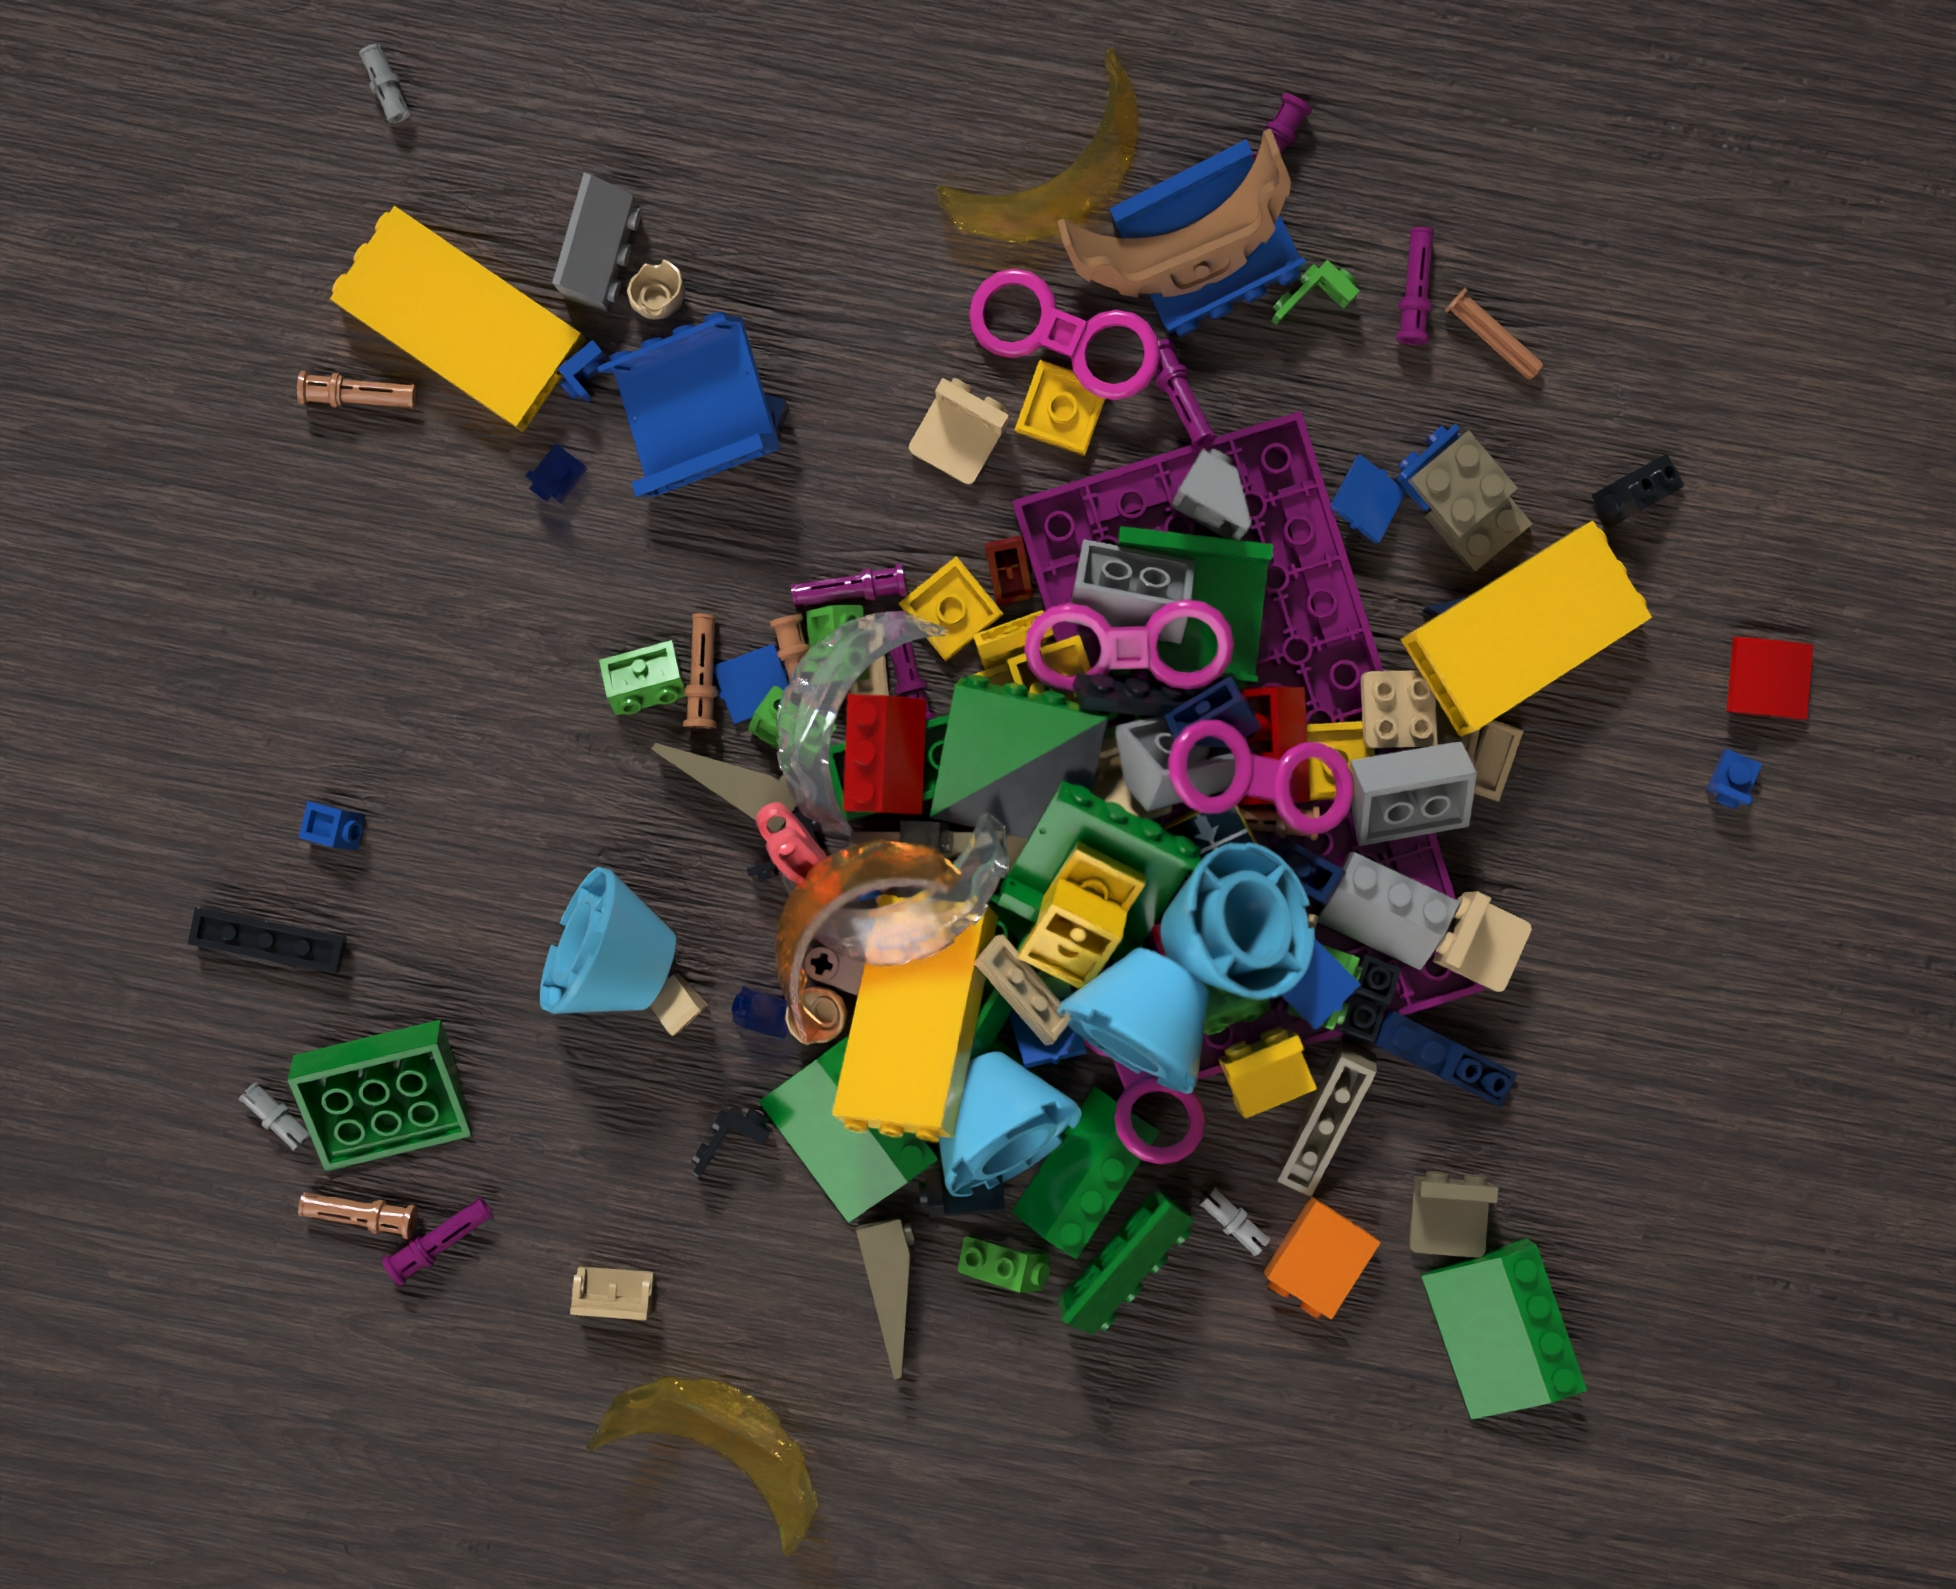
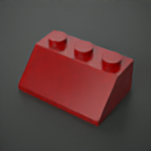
(1283, 725)
(884, 754)

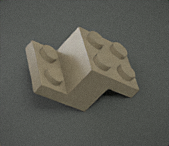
(1470, 501)

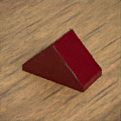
(1008, 570)

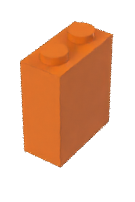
(1320, 1259)

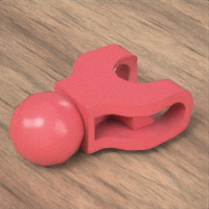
(793, 846)

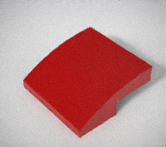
(1770, 678)

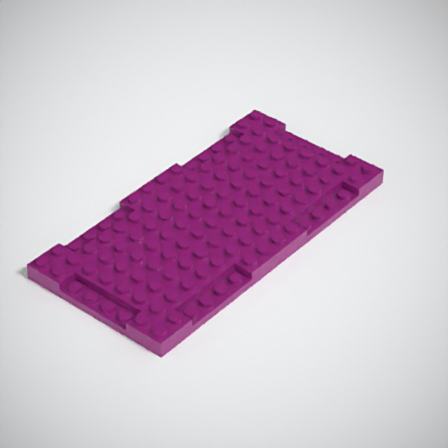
(1309, 638)

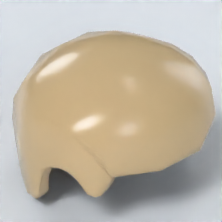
(656, 290)
(827, 1008)

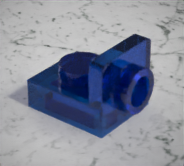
(556, 475)
(760, 1012)

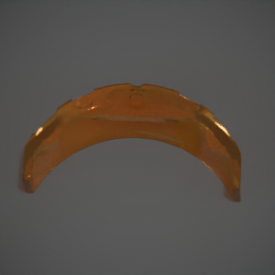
(836, 882)

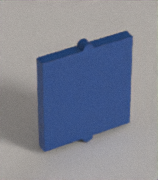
(1367, 499)
(748, 680)
(1321, 988)
(1035, 1052)

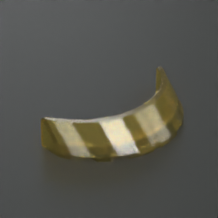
(1070, 195)
(731, 1425)

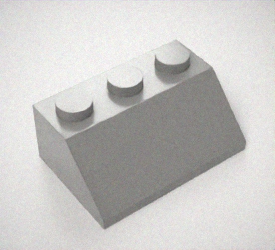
(596, 243)
(1214, 496)
(1132, 585)
(1145, 763)
(1412, 793)
(1388, 911)

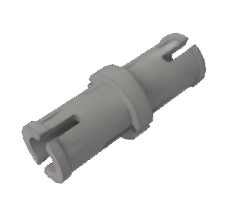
(384, 83)
(274, 1116)
(1234, 1221)

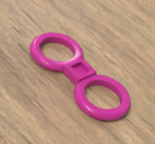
(1064, 334)
(1131, 645)
(1260, 777)
(1137, 1086)

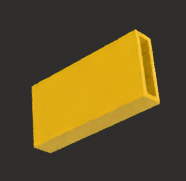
(457, 318)
(1526, 628)
(914, 1039)

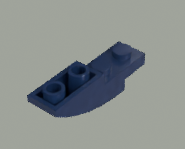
(1444, 1058)

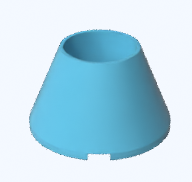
(1241, 923)
(609, 952)
(1144, 1017)
(1002, 1124)

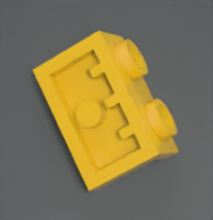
(1007, 640)

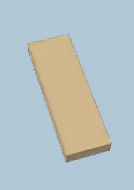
(1022, 989)

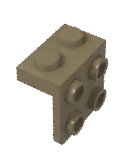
(1450, 1214)

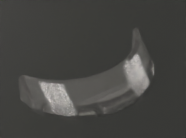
(815, 697)
(928, 919)

